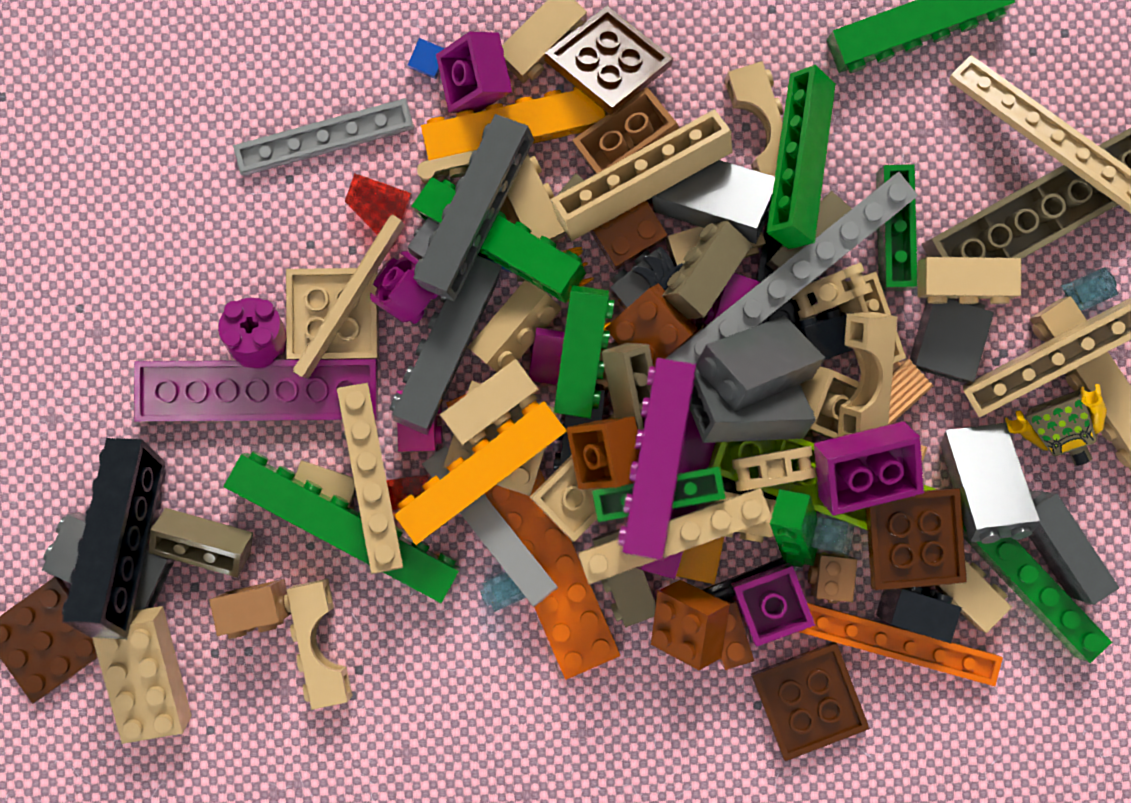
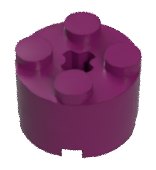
(398, 290)
(252, 332)

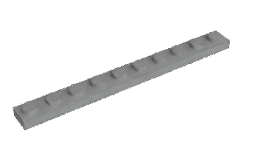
(803, 267)

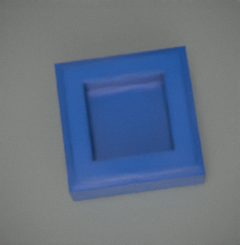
(424, 58)

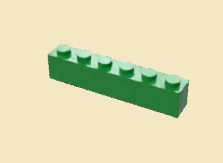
(907, 28)
(801, 158)
(512, 245)
(1043, 596)

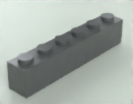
(473, 207)
(444, 348)

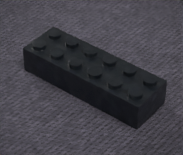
(114, 539)

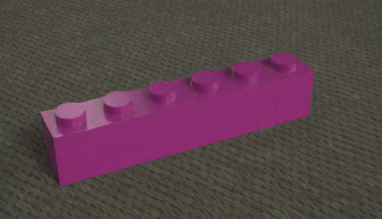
(658, 459)

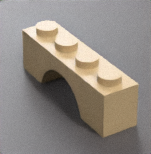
(752, 91)
(873, 340)
(325, 681)

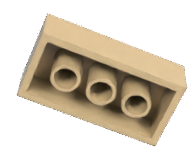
(144, 679)

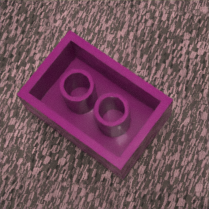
(869, 468)

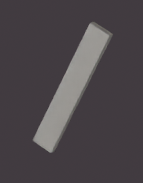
(323, 137)
(500, 540)

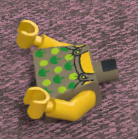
(1064, 424)

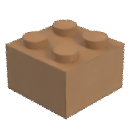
(248, 608)

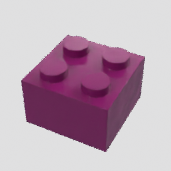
(474, 72)
(773, 604)

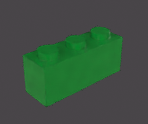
(794, 527)

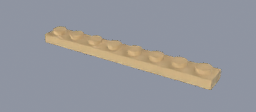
(1045, 130)

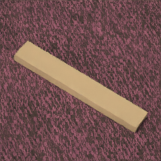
(349, 297)

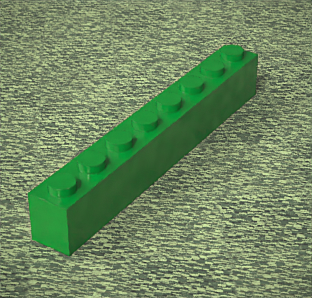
(335, 522)

